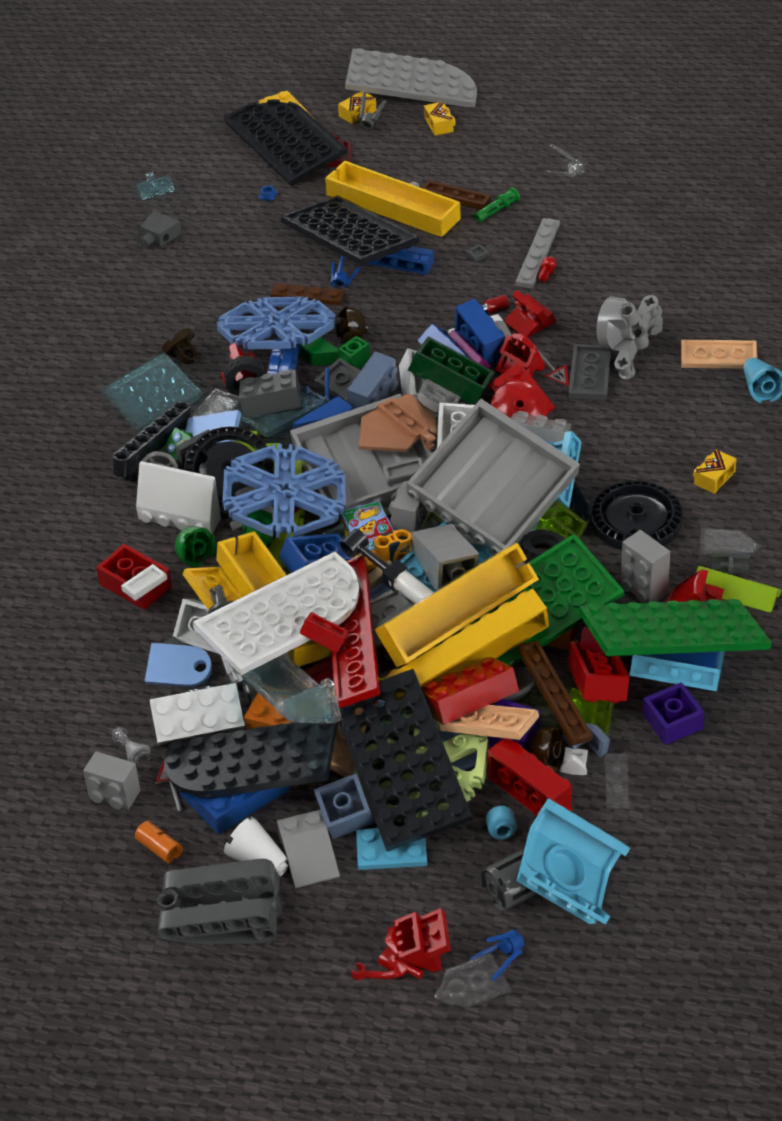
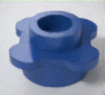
(268, 193)

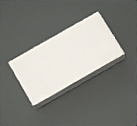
(144, 582)

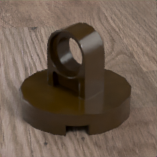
(181, 344)

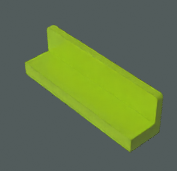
(747, 591)

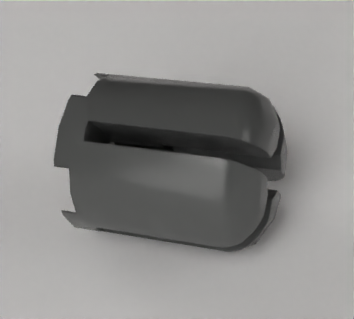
(502, 884)

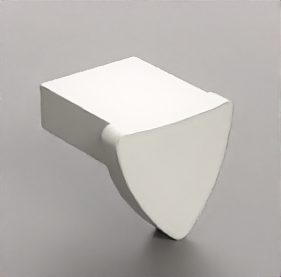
(574, 761)

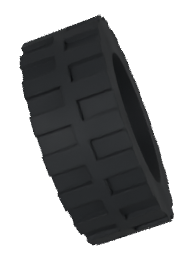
(237, 365)
(539, 539)

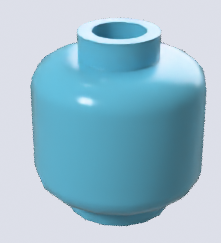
(501, 822)

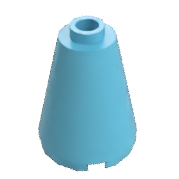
(762, 380)

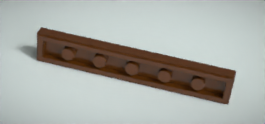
(554, 693)

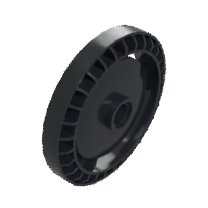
(222, 454)
(634, 508)

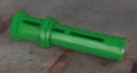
(501, 201)

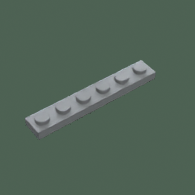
(537, 252)

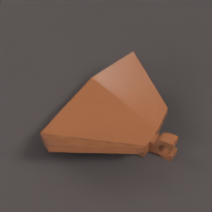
(398, 425)

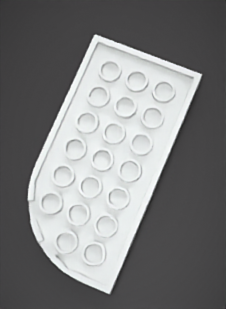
(271, 618)

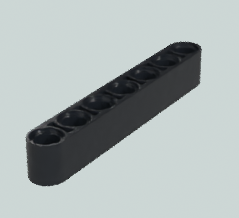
(150, 439)

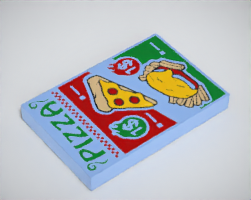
(369, 519)

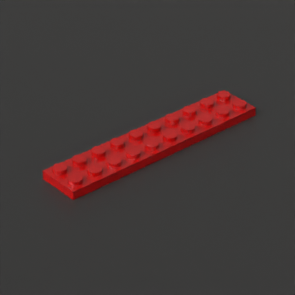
(356, 661)

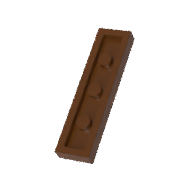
(464, 196)
(324, 295)

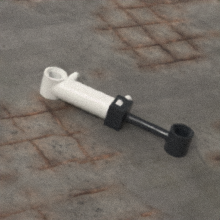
(394, 575)

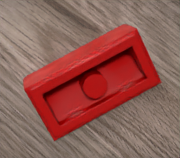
(324, 632)

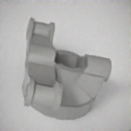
(624, 329)

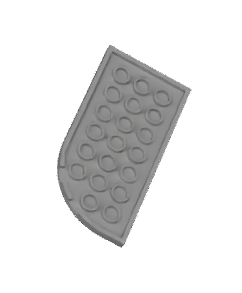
(409, 78)

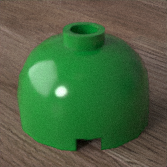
(194, 542)

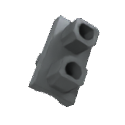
(730, 562)

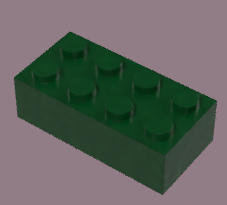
(451, 370)

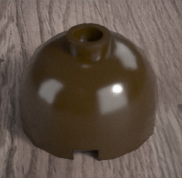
(351, 324)
(547, 744)

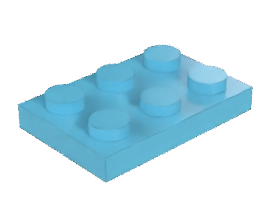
(373, 855)

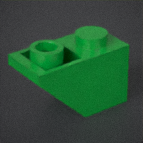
(319, 352)

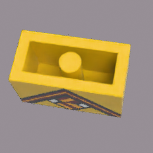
(351, 107)
(439, 118)
(714, 471)

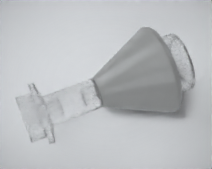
(135, 751)

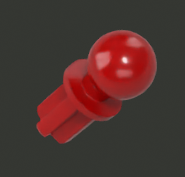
(547, 268)

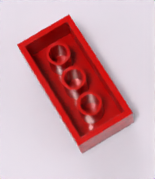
(598, 675)
(469, 689)
(526, 777)

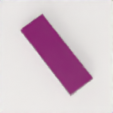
(468, 349)

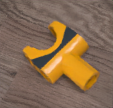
(389, 546)

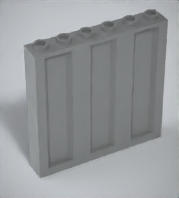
(339, 441)
(492, 478)

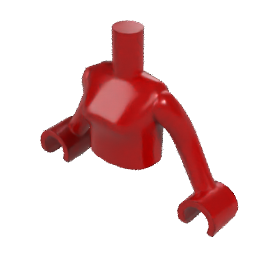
(396, 967)

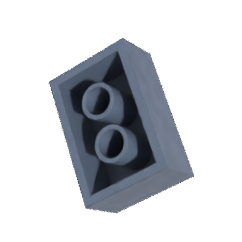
(374, 381)

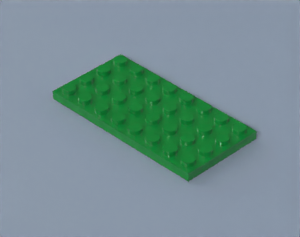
(567, 579)
(673, 627)

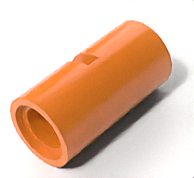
(158, 842)

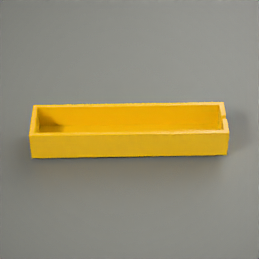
(394, 198)
(254, 569)
(456, 605)
(488, 637)

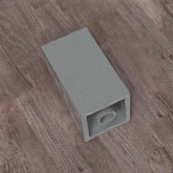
(443, 554)

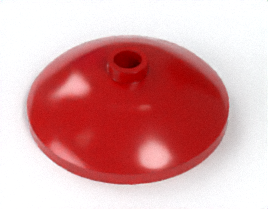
(528, 394)

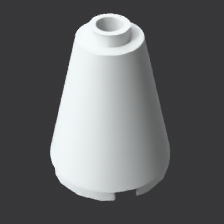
(253, 842)

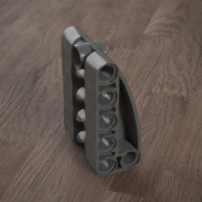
(221, 903)

